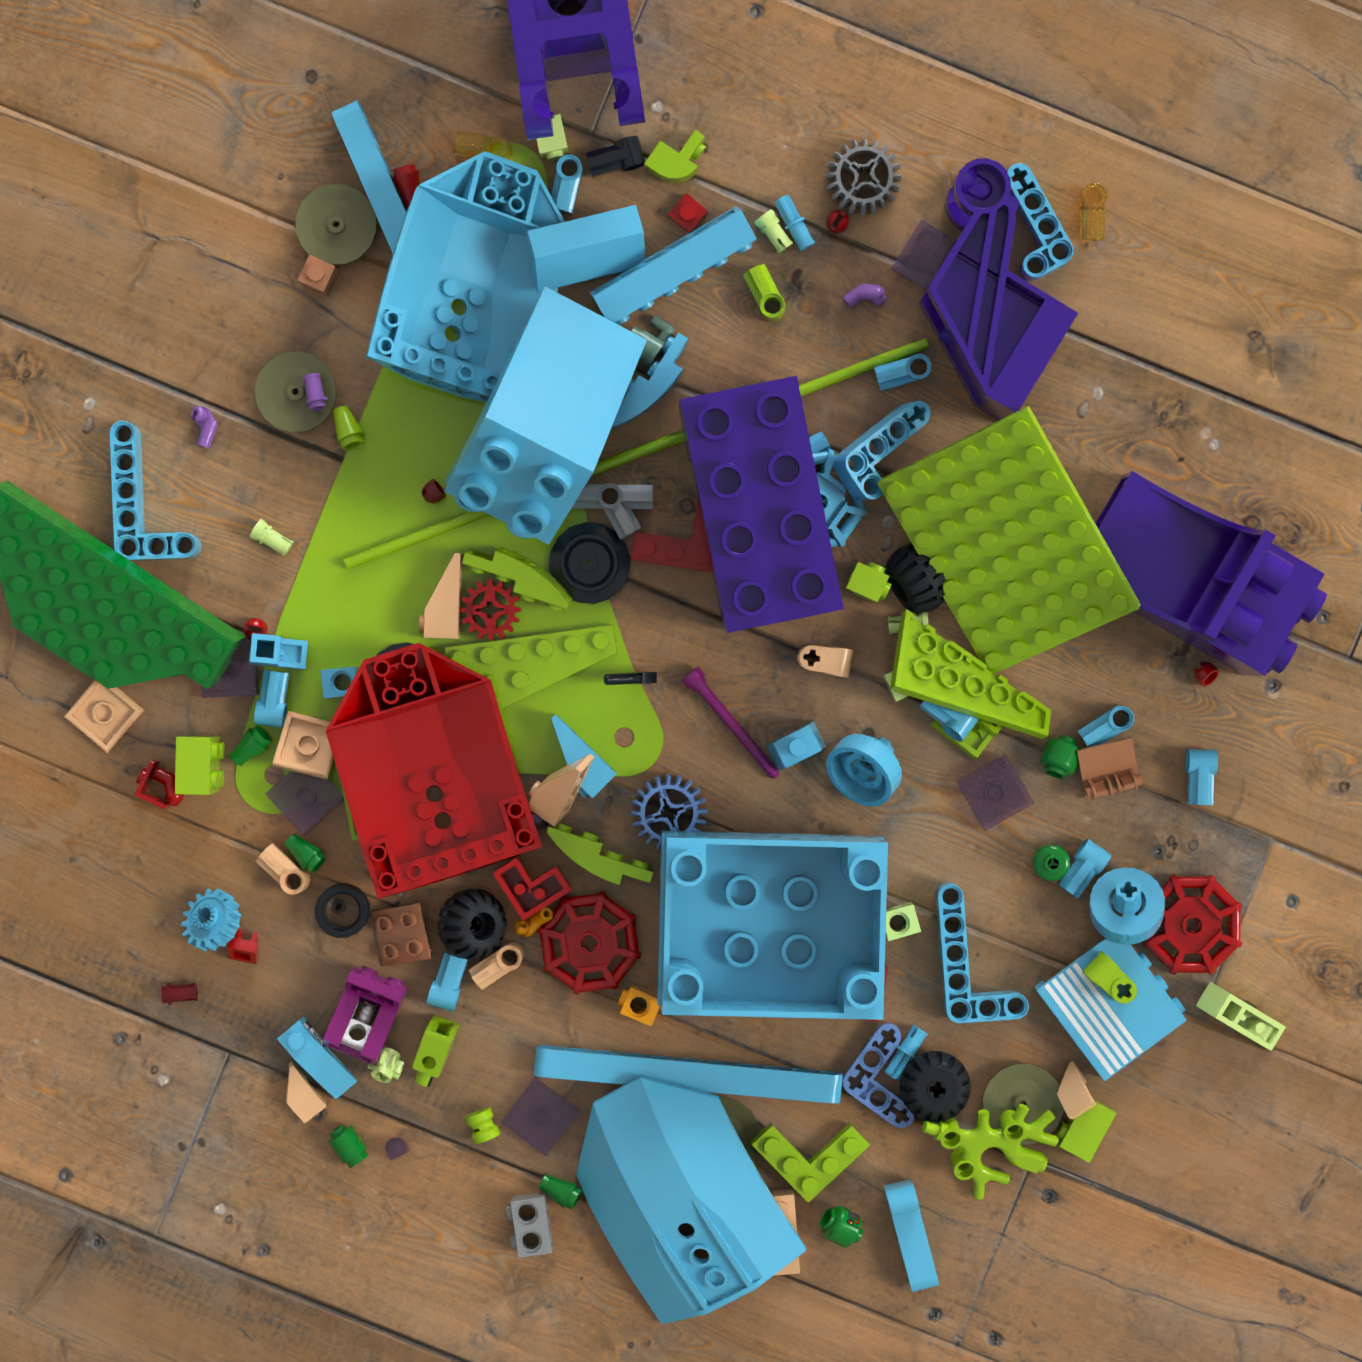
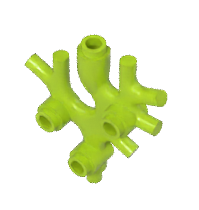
(973, 1142)

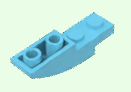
(644, 394)

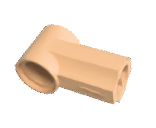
(281, 868)
(496, 965)

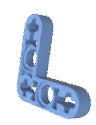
(869, 1084)

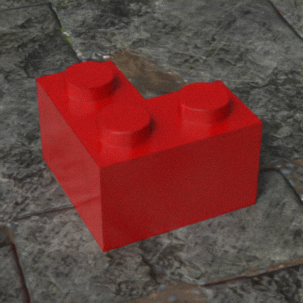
(527, 893)

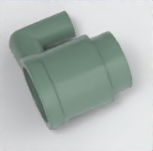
(654, 345)

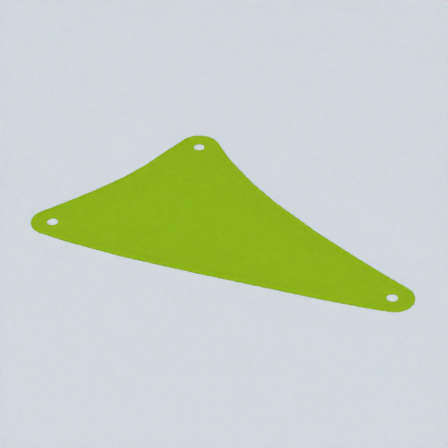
(361, 610)

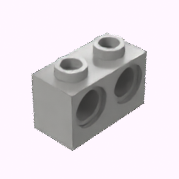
(537, 1224)

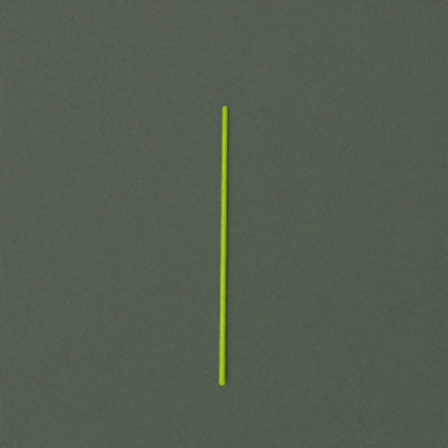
(632, 454)

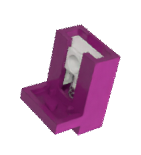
(375, 992)

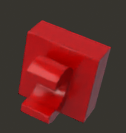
(242, 949)

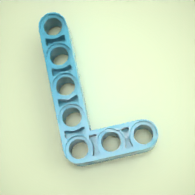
(136, 504)
(961, 966)

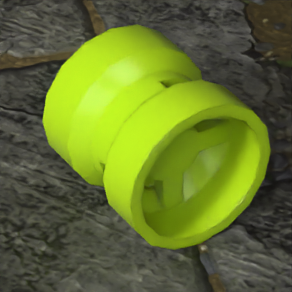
(482, 1125)

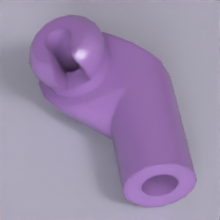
(867, 292)
(207, 425)

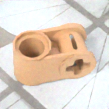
(830, 660)

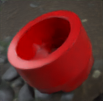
(843, 224)
(257, 622)
(1206, 674)

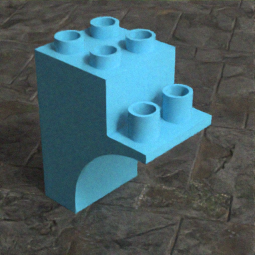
(546, 418)

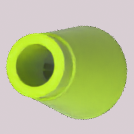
(347, 429)

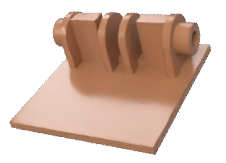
(1108, 768)
(401, 934)

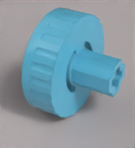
(872, 759)
(1127, 891)

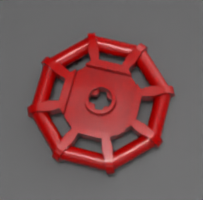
(1209, 926)
(602, 953)

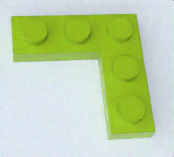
(813, 1175)

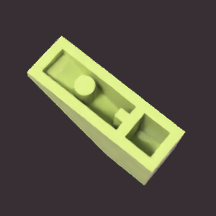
(1240, 1016)

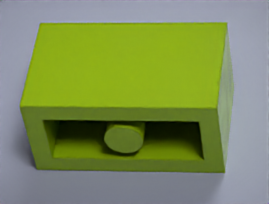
(1086, 1131)

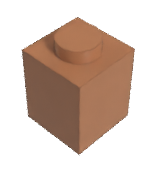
(318, 275)

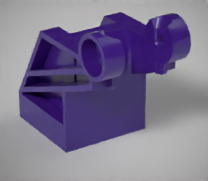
(570, 47)
(984, 315)

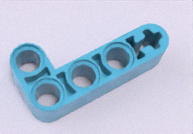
(1032, 218)
(883, 445)
(911, 1235)

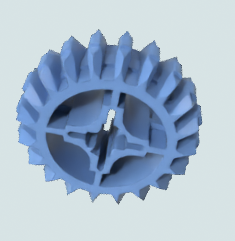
(661, 789)

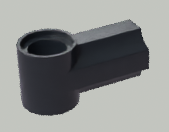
(623, 155)

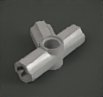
(620, 513)

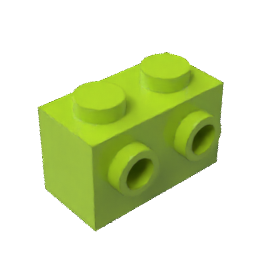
(868, 582)

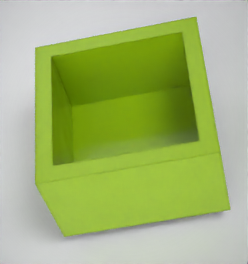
(198, 765)

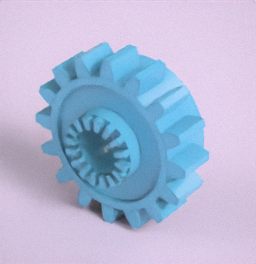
(211, 920)

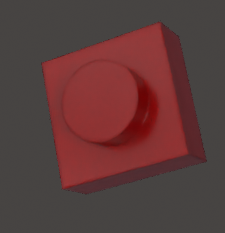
(688, 213)

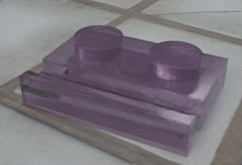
(923, 254)

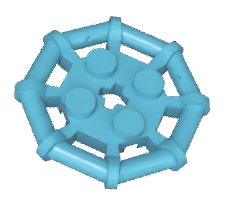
(834, 501)

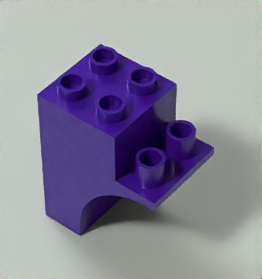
(1209, 577)

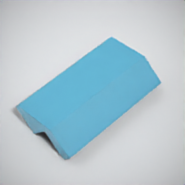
(586, 248)

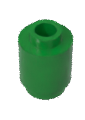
(347, 1145)

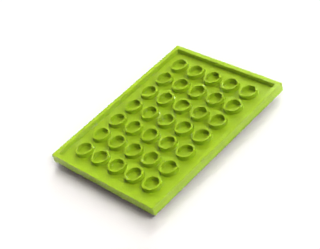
(1010, 540)

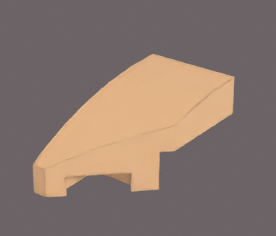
(1074, 1093)
(301, 1095)

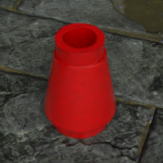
(406, 180)

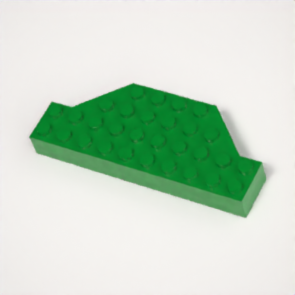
(100, 605)

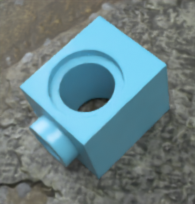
(329, 681)

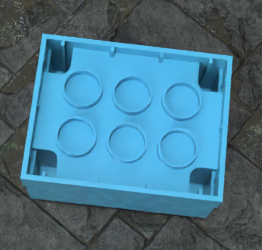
(772, 925)

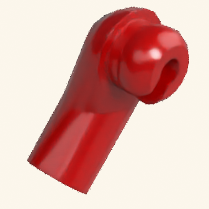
(168, 780)

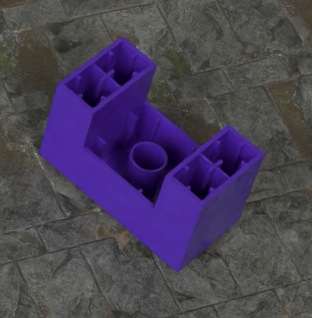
(760, 504)

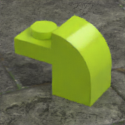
(674, 166)

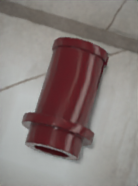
(179, 993)

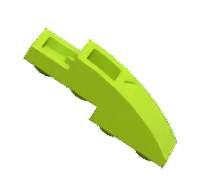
(531, 579)
(586, 851)

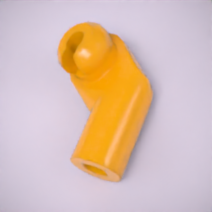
(533, 923)

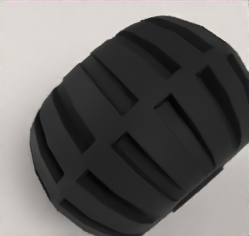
(914, 580)
(487, 922)
(925, 1072)

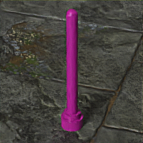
(696, 681)

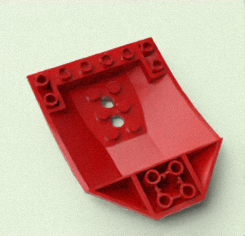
(419, 725)

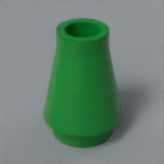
(252, 744)
(305, 853)
(561, 1191)

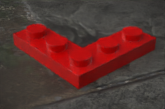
(675, 551)

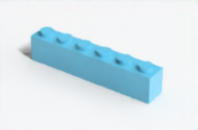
(673, 266)

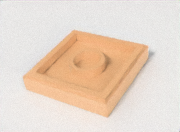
(104, 714)
(304, 746)

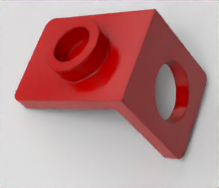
(144, 779)

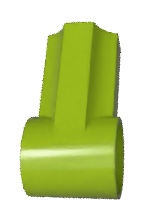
(764, 291)

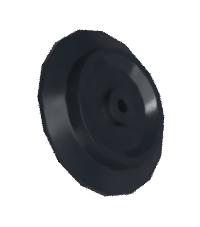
(608, 558)

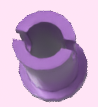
(314, 392)

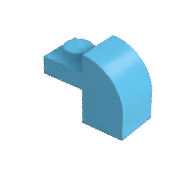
(277, 652)

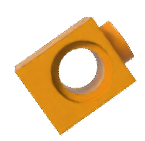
(645, 1016)

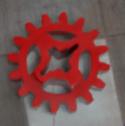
(490, 596)

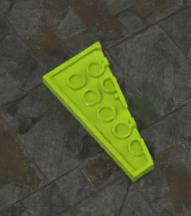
(534, 662)
(957, 680)

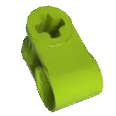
(1107, 976)

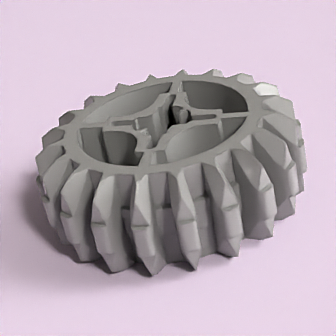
(873, 184)

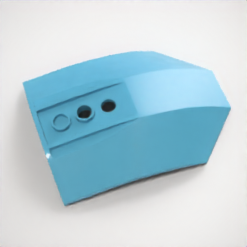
(470, 246)
(672, 1159)

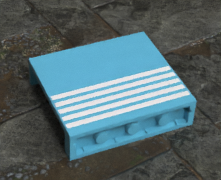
(1101, 1027)

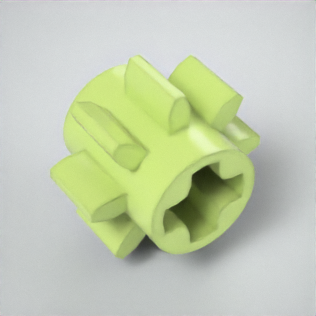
(387, 1066)

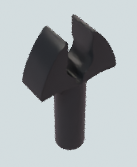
(630, 678)

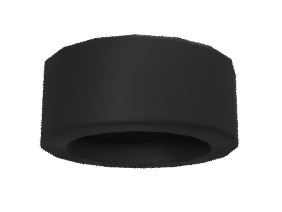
(333, 930)

